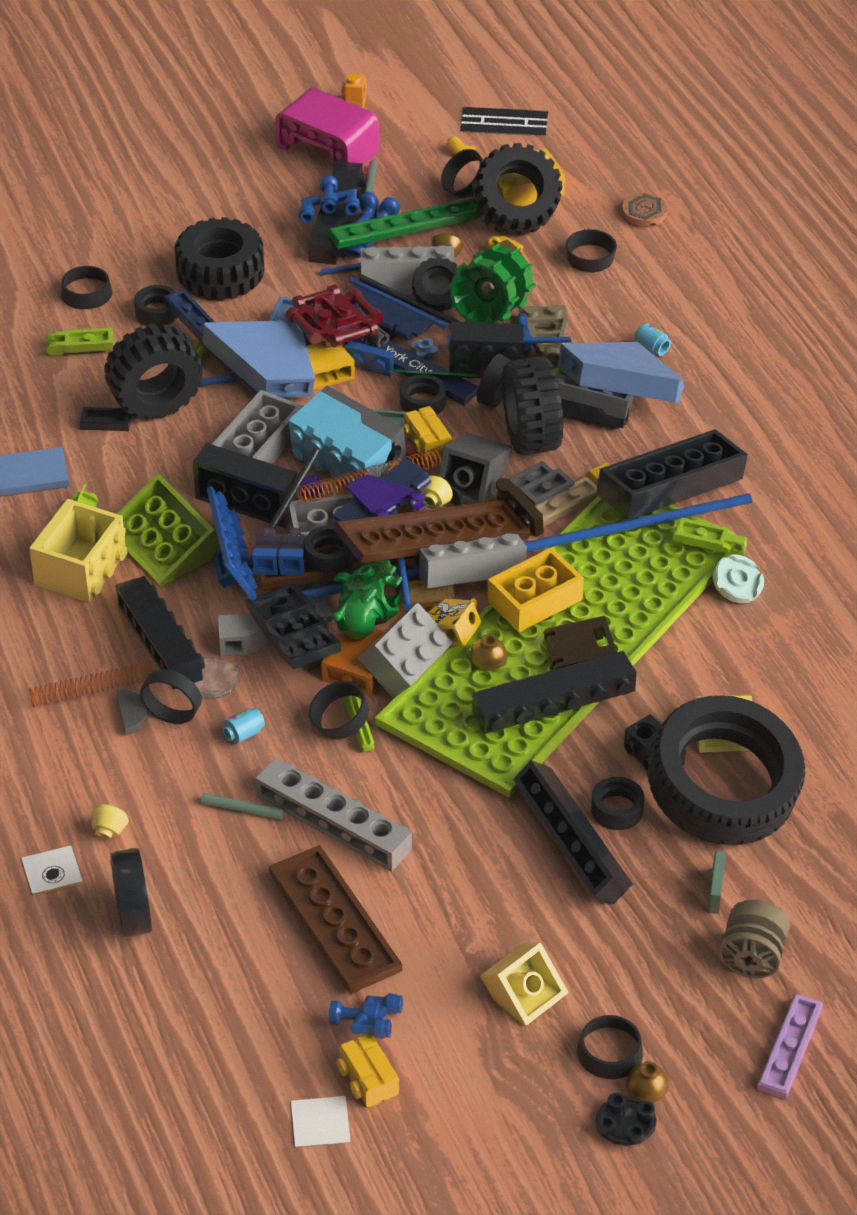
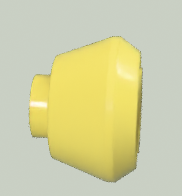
(437, 493)
(108, 821)

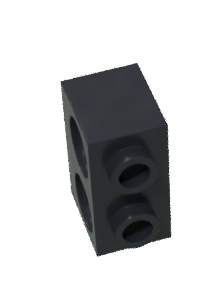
(641, 737)

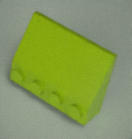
(166, 532)

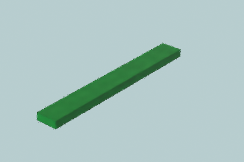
(403, 223)

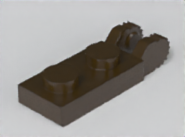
(520, 505)

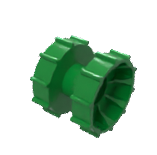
(505, 271)

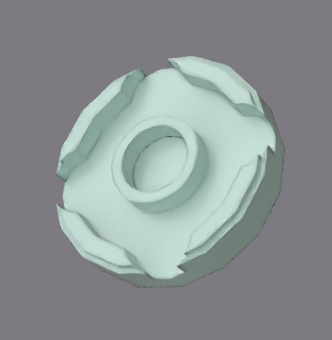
(738, 579)

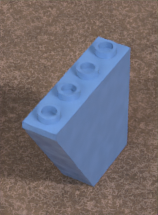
(264, 355)
(620, 369)

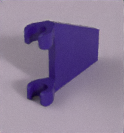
(378, 495)

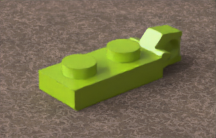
(709, 537)

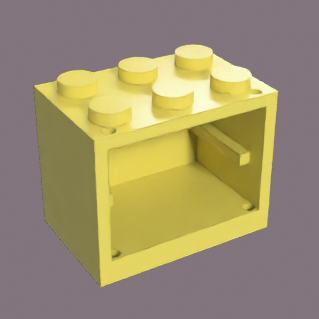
(78, 550)

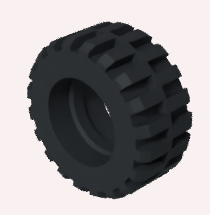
(529, 164)
(219, 258)
(143, 351)
(532, 405)

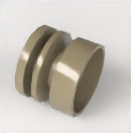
(754, 939)

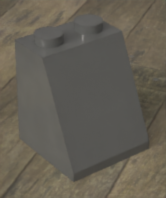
(474, 466)

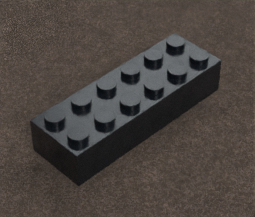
(671, 474)

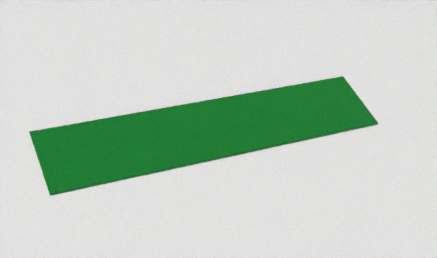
(431, 372)

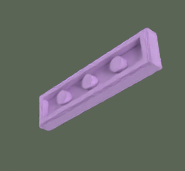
(790, 1046)

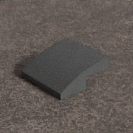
(541, 482)

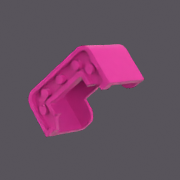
(331, 124)

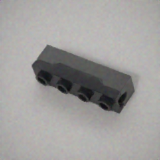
(594, 404)

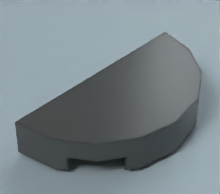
(132, 710)

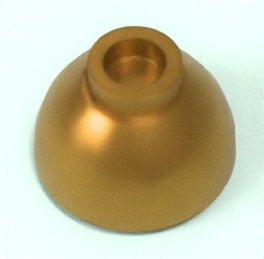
(445, 239)
(488, 653)
(647, 1082)

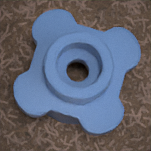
(424, 348)

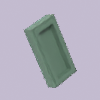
(716, 882)

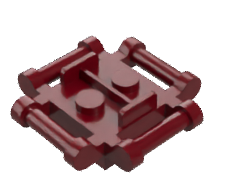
(333, 317)

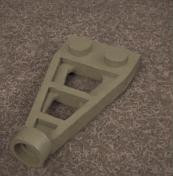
(547, 316)

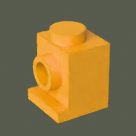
(354, 89)

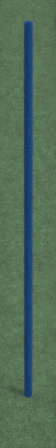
(585, 534)

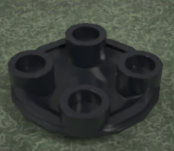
(626, 1120)

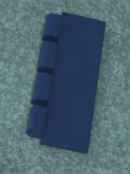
(396, 317)
(403, 474)

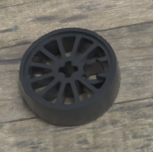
(131, 892)

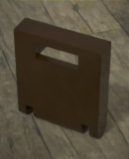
(577, 642)

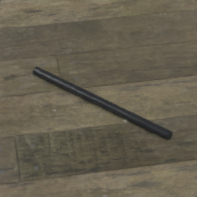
(407, 299)
(292, 491)

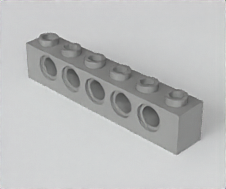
(334, 814)

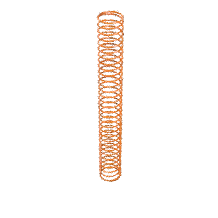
(306, 500)
(85, 682)

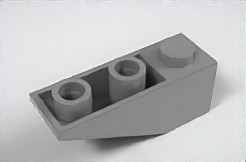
(240, 635)

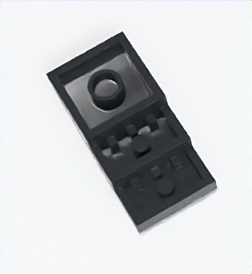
(293, 626)

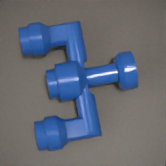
(329, 200)
(370, 1016)

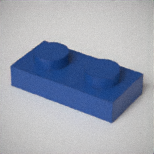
(371, 358)

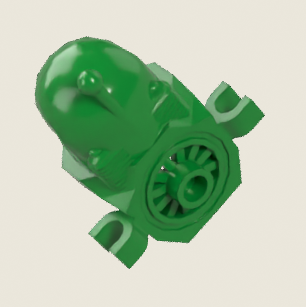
(364, 599)

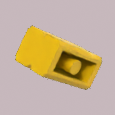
(426, 432)
(368, 1070)

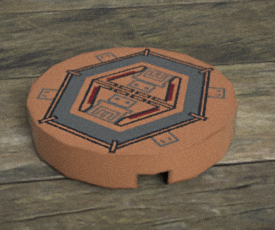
(644, 209)

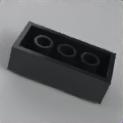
(247, 483)

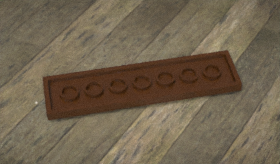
(409, 532)

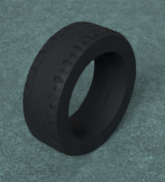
(746, 725)

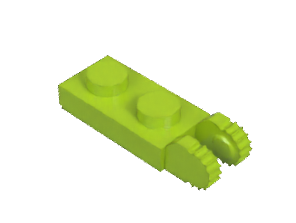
(79, 341)

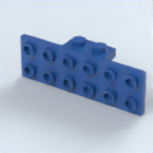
(232, 559)

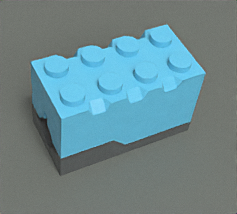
(346, 435)

